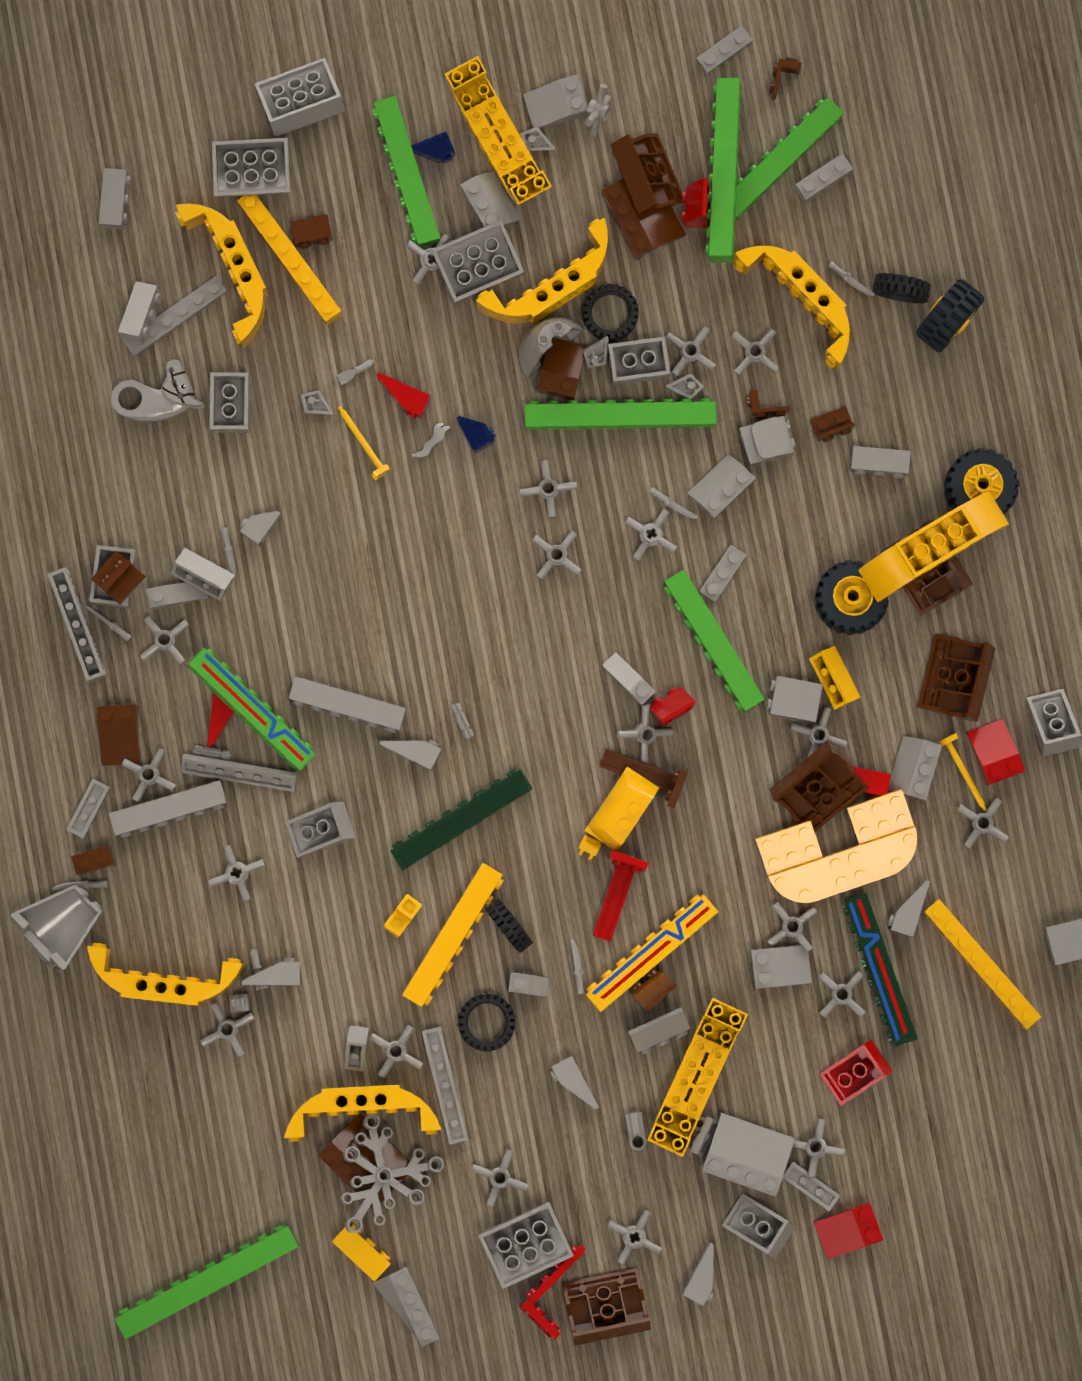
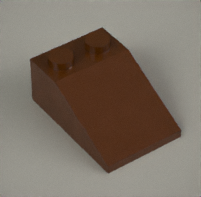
(561, 369)
(118, 734)
(652, 990)

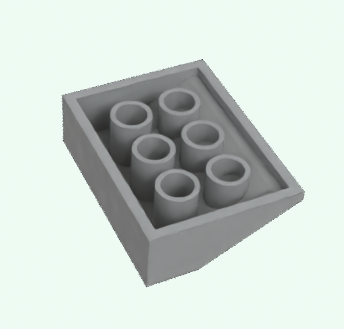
(300, 97)
(251, 167)
(477, 262)
(748, 1154)
(525, 1245)

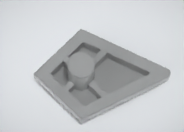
(536, 140)
(597, 353)
(686, 386)
(315, 404)

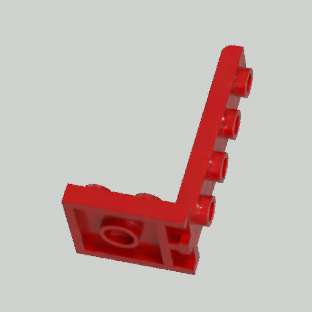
(617, 893)
(537, 1314)

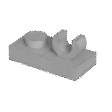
(702, 1142)

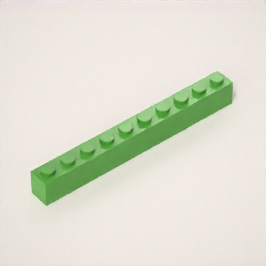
(724, 170)
(620, 415)
(208, 1281)

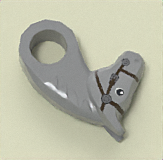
(159, 405)

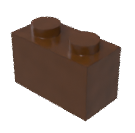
(311, 231)
(93, 860)

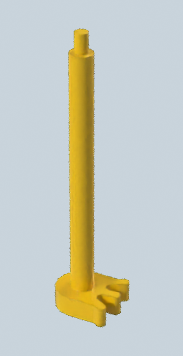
(381, 469)
(948, 742)

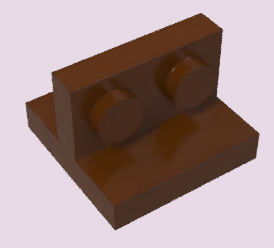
(118, 577)

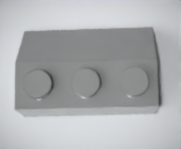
(489, 200)
(721, 486)
(914, 767)
(659, 1031)

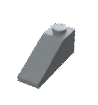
(173, 595)
(629, 679)
(419, 752)
(907, 915)
(281, 974)
(571, 1078)
(701, 1281)

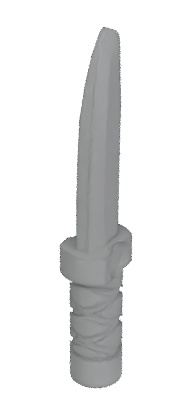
(847, 278)
(668, 502)
(229, 550)
(112, 625)
(86, 884)
(578, 970)

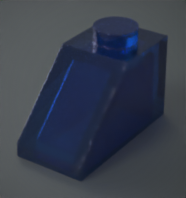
(435, 149)
(476, 433)

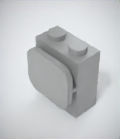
(767, 440)
(794, 699)
(1064, 942)

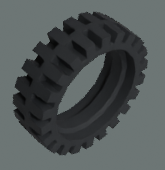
(901, 288)
(621, 292)
(509, 925)
(487, 999)

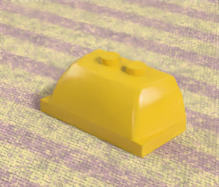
(622, 809)

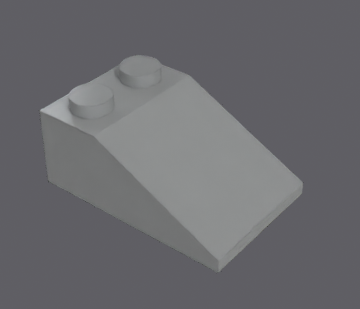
(556, 102)
(1054, 722)
(320, 829)
(780, 967)
(758, 1226)

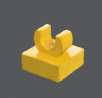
(590, 846)

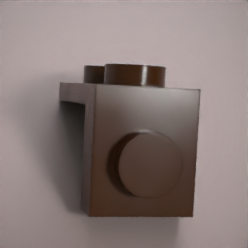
(789, 66)
(753, 402)

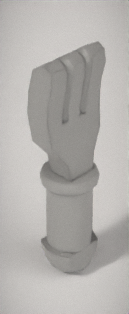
(348, 375)
(256, 966)

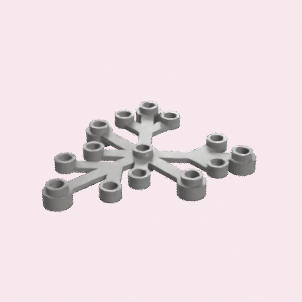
(371, 1196)

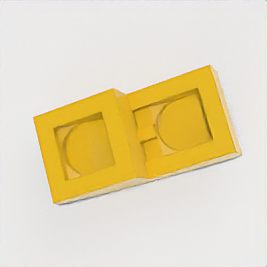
(402, 915)

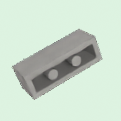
(823, 179)
(114, 198)
(140, 312)
(880, 462)
(202, 574)

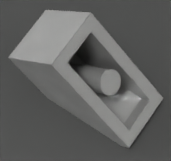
(259, 526)
(528, 984)
(356, 1048)

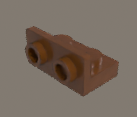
(831, 424)

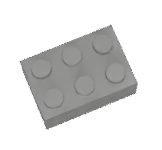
(639, 361)
(229, 402)
(97, 595)

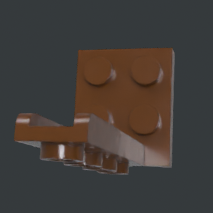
(663, 779)

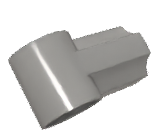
(635, 1129)

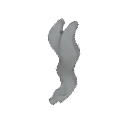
(438, 436)

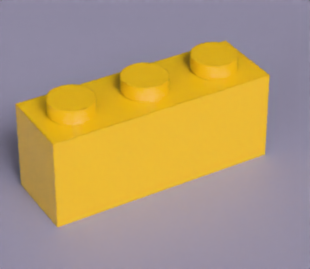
(834, 677)
(362, 1252)

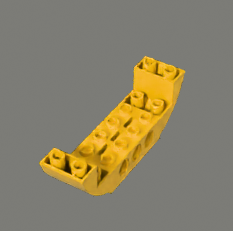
(495, 132)
(227, 234)
(786, 265)
(529, 307)
(932, 545)
(129, 983)
(696, 1076)
(328, 1102)

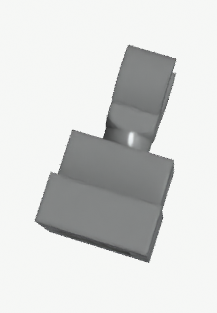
(239, 1003)

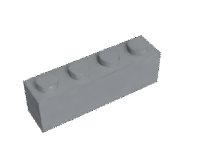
(405, 1299)

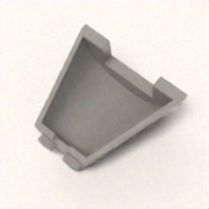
(538, 340)
(57, 925)

